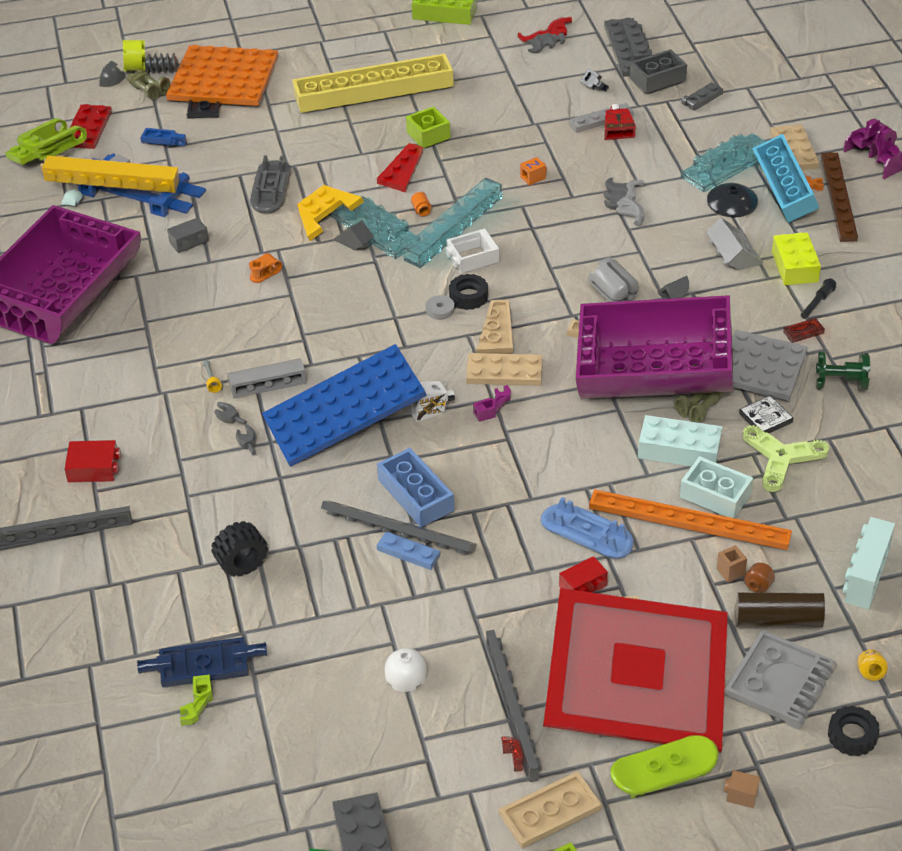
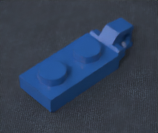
(163, 136)

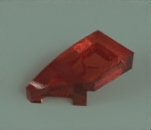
(511, 745)

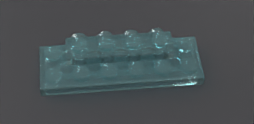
(722, 162)
(388, 231)

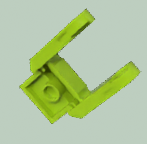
(45, 142)

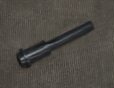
(828, 286)

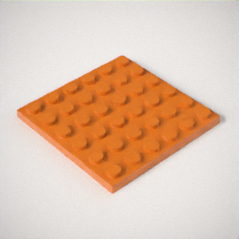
(223, 75)

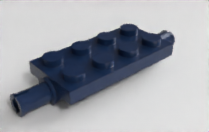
(215, 658)

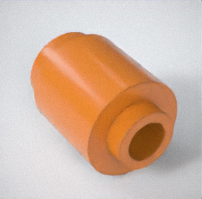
(421, 203)

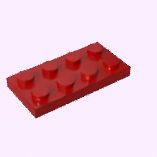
(93, 120)

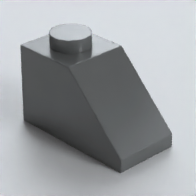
(355, 236)

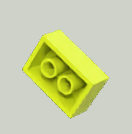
(796, 258)

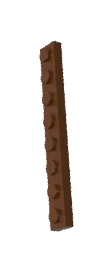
(839, 197)

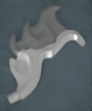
(622, 199)

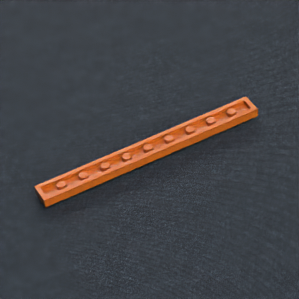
(690, 519)

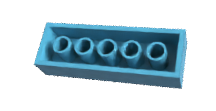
(786, 178)

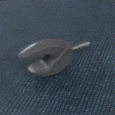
(229, 413)
(247, 440)

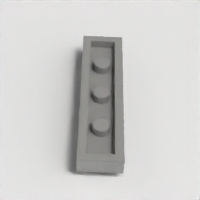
(593, 119)

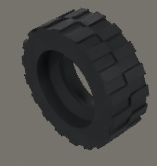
(468, 301)
(850, 745)

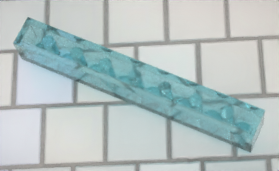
(452, 222)

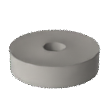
(440, 307)

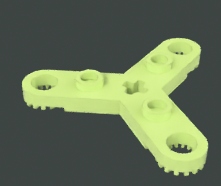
(778, 465)

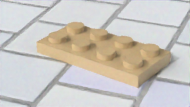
(799, 144)
(504, 369)
(550, 809)

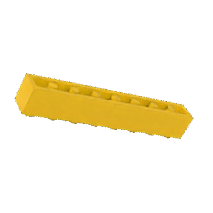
(111, 174)

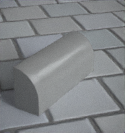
(266, 378)

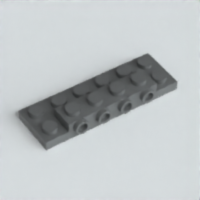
(627, 42)

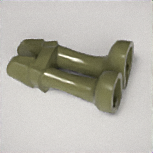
(147, 84)
(696, 411)

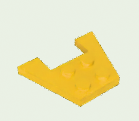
(321, 204)

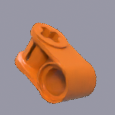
(265, 266)

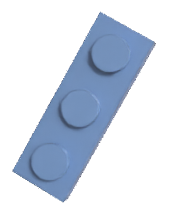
(408, 550)

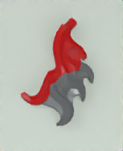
(555, 32)

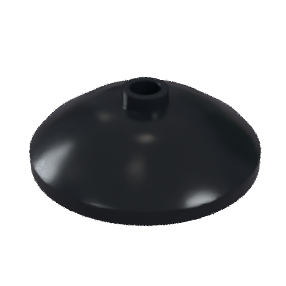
(732, 200)

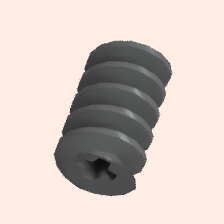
(161, 63)

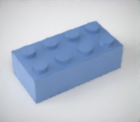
(415, 487)

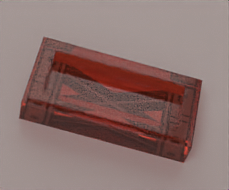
(803, 330)

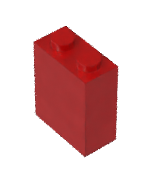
(92, 461)

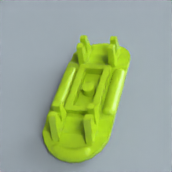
(664, 765)

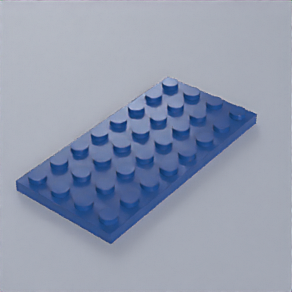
(343, 404)

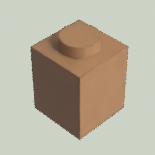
(731, 563)
(742, 788)

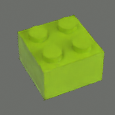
(428, 127)

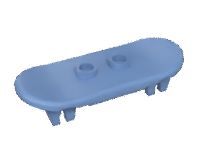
(588, 529)

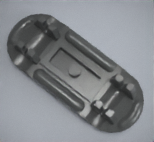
(270, 185)

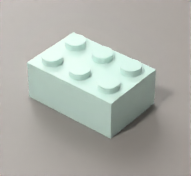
(716, 487)

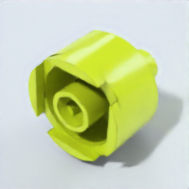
(133, 55)

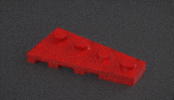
(400, 170)

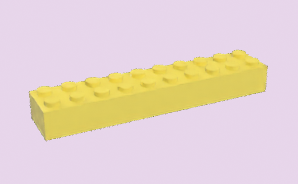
(372, 83)

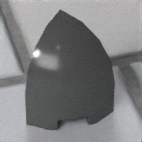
(111, 75)
(675, 289)

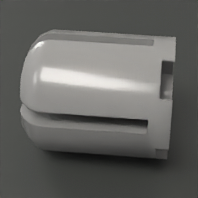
(613, 281)

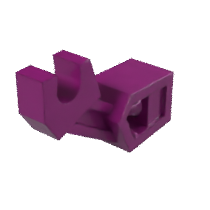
(488, 407)

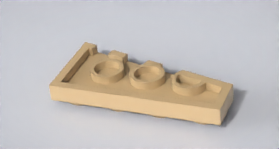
(497, 331)

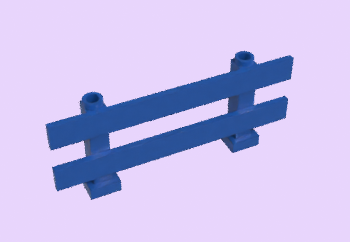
(158, 203)

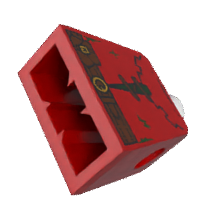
(619, 123)

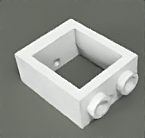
(469, 241)

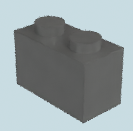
(188, 235)

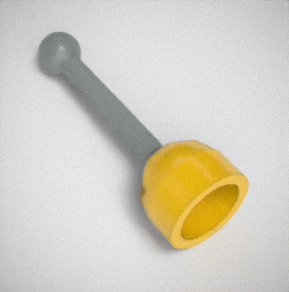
(211, 382)

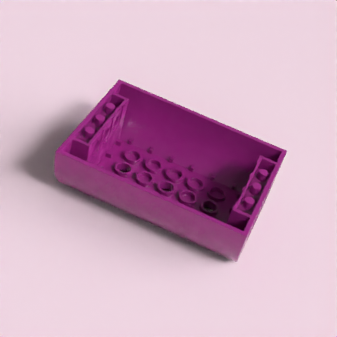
(60, 271)
(650, 335)

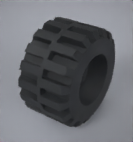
(239, 548)

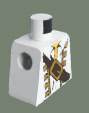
(433, 403)

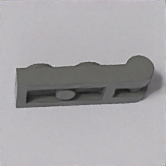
(702, 96)

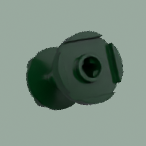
(849, 371)

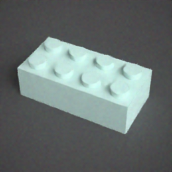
(678, 441)
(868, 562)

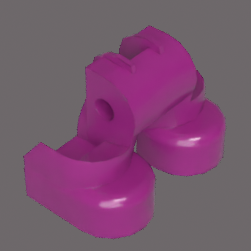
(881, 143)

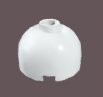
(405, 670)

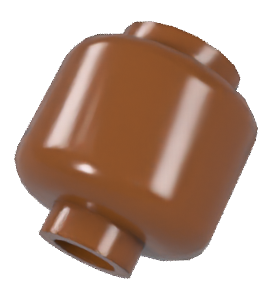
(759, 576)

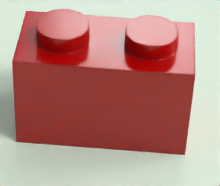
(584, 576)

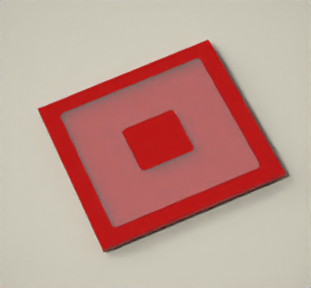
(636, 669)

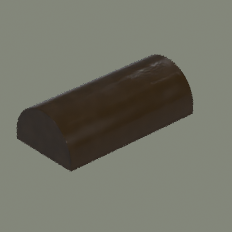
(780, 610)

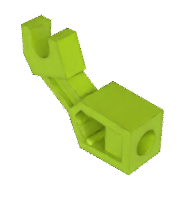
(201, 685)

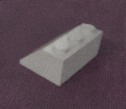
(733, 246)

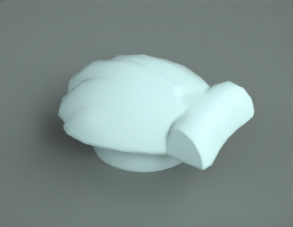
(72, 197)

